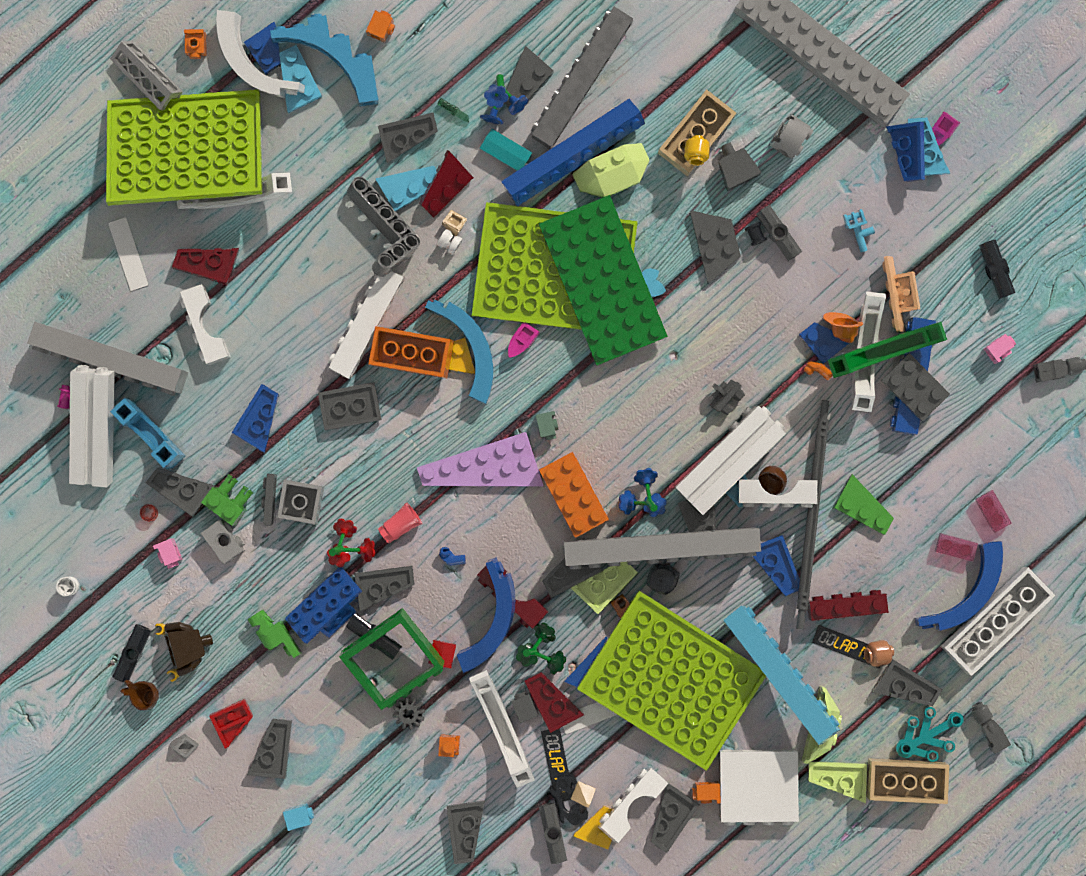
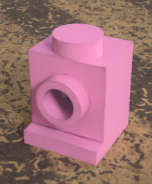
(1000, 348)
(168, 553)

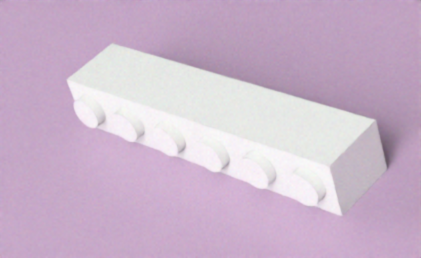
(362, 329)

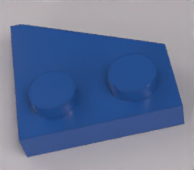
(264, 50)

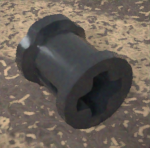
(755, 234)

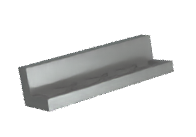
(148, 68)

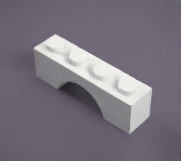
(196, 302)
(802, 493)
(615, 823)

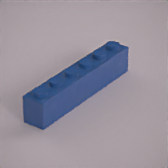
(904, 420)

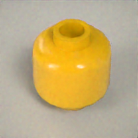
(697, 150)

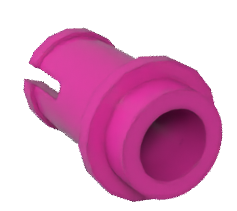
(64, 399)

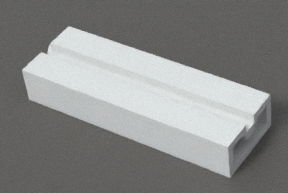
(91, 426)
(731, 459)

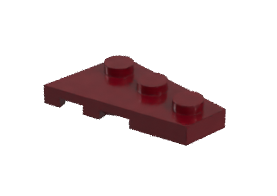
(447, 183)

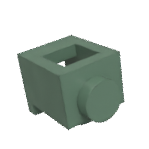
(547, 425)

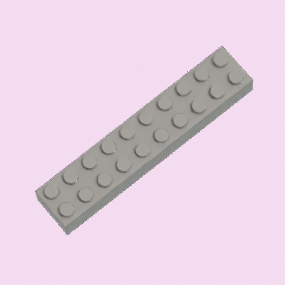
(825, 56)
(662, 546)

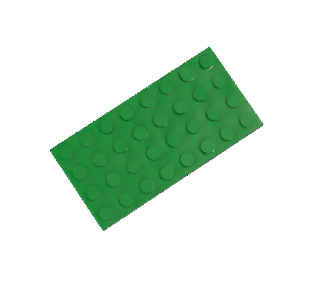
(603, 280)

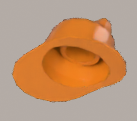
(843, 326)

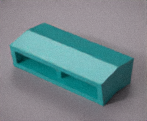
(505, 150)

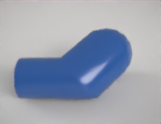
(449, 558)

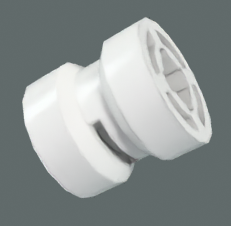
(446, 238)
(64, 584)

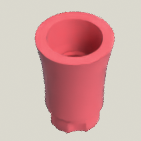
(400, 523)

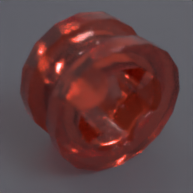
(143, 510)

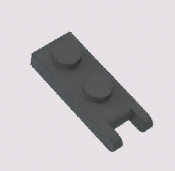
(268, 501)

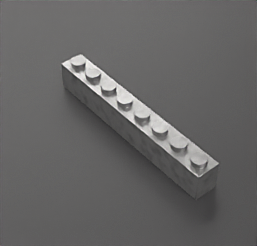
(582, 77)

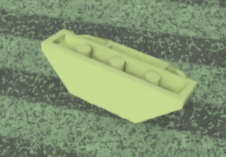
(612, 170)
(812, 749)

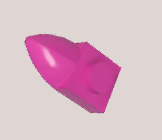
(944, 127)
(522, 339)

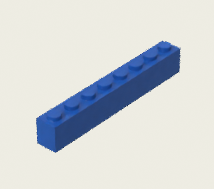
(573, 152)

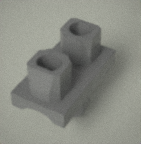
(724, 393)

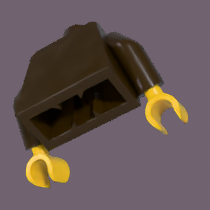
(184, 647)

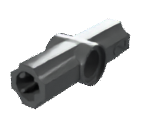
(771, 222)
(550, 821)

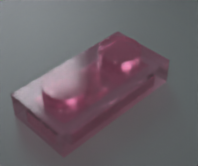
(993, 511)
(956, 547)

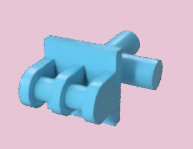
(856, 225)

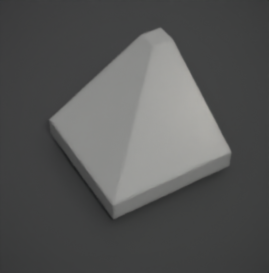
(184, 745)

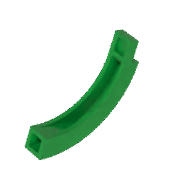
(887, 349)

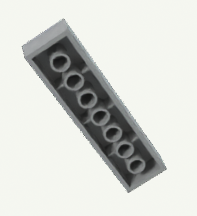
(100, 355)

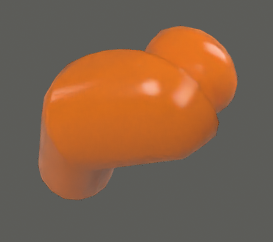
(818, 367)

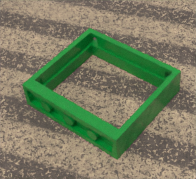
(399, 617)

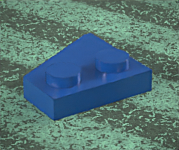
(822, 342)

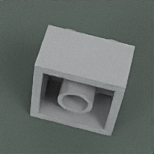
(300, 502)

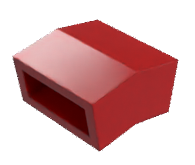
(446, 651)

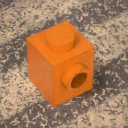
(380, 26)

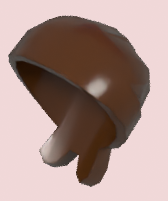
(773, 479)
(141, 694)

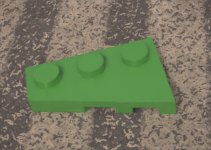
(862, 506)

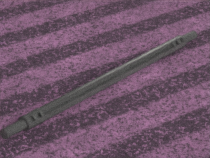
(812, 516)

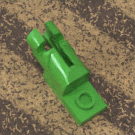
(274, 635)

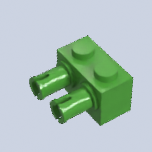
(221, 504)

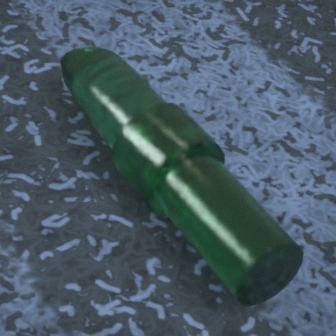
(454, 110)

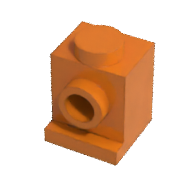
(199, 50)
(449, 745)
(706, 792)

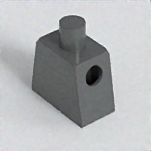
(736, 167)

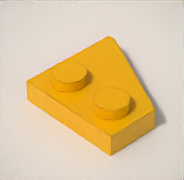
(461, 358)
(590, 831)

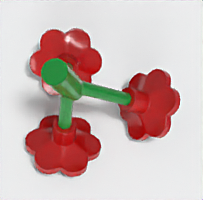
(339, 554)

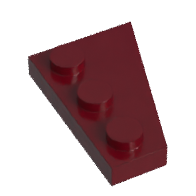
(208, 264)
(551, 702)

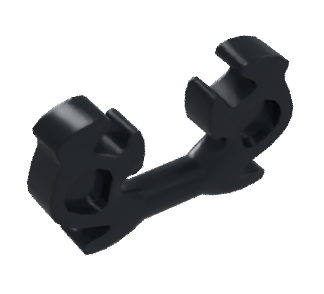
(563, 784)

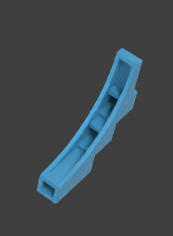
(338, 48)

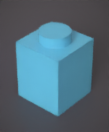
(298, 816)

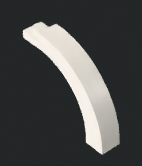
(231, 45)
(273, 186)
(863, 379)
(502, 728)

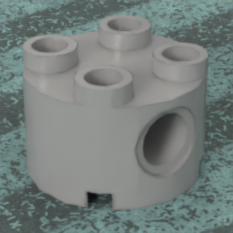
(790, 136)

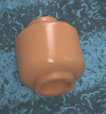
(878, 653)

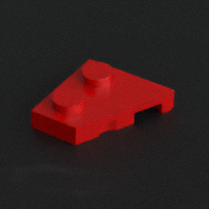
(231, 721)

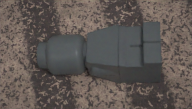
(1058, 369)
(990, 728)

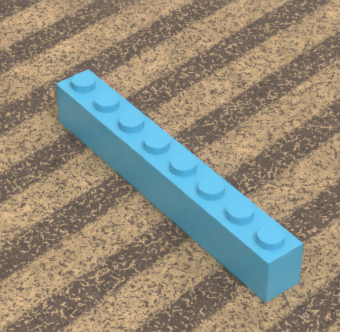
(782, 675)

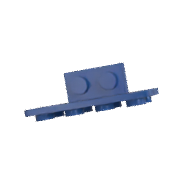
(325, 607)

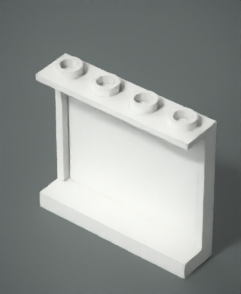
(759, 786)

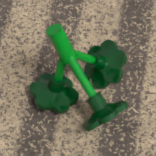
(528, 653)

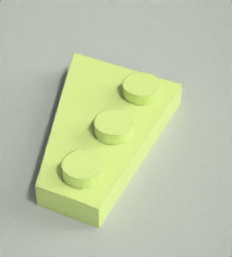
(605, 586)
(841, 777)

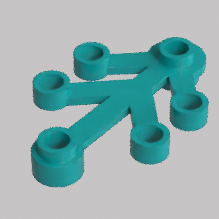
(926, 735)

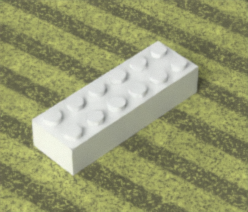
(997, 621)

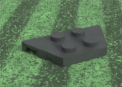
(715, 243)

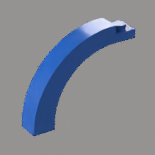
(988, 577)
(505, 608)

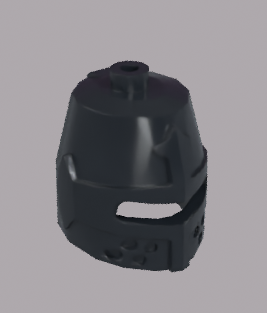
(663, 578)

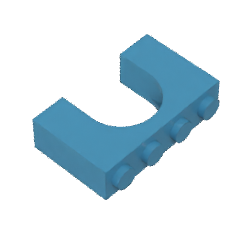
(163, 449)

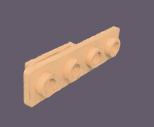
(902, 293)

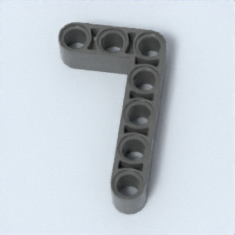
(385, 225)

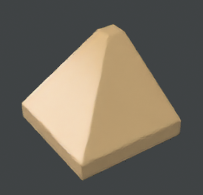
(454, 222)
(583, 794)

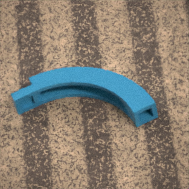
(483, 359)

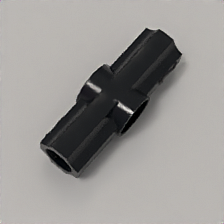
(997, 269)
(137, 642)
(383, 644)

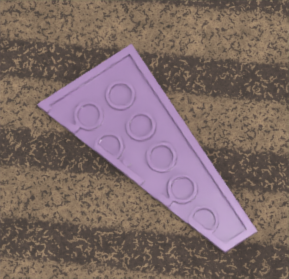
(495, 464)

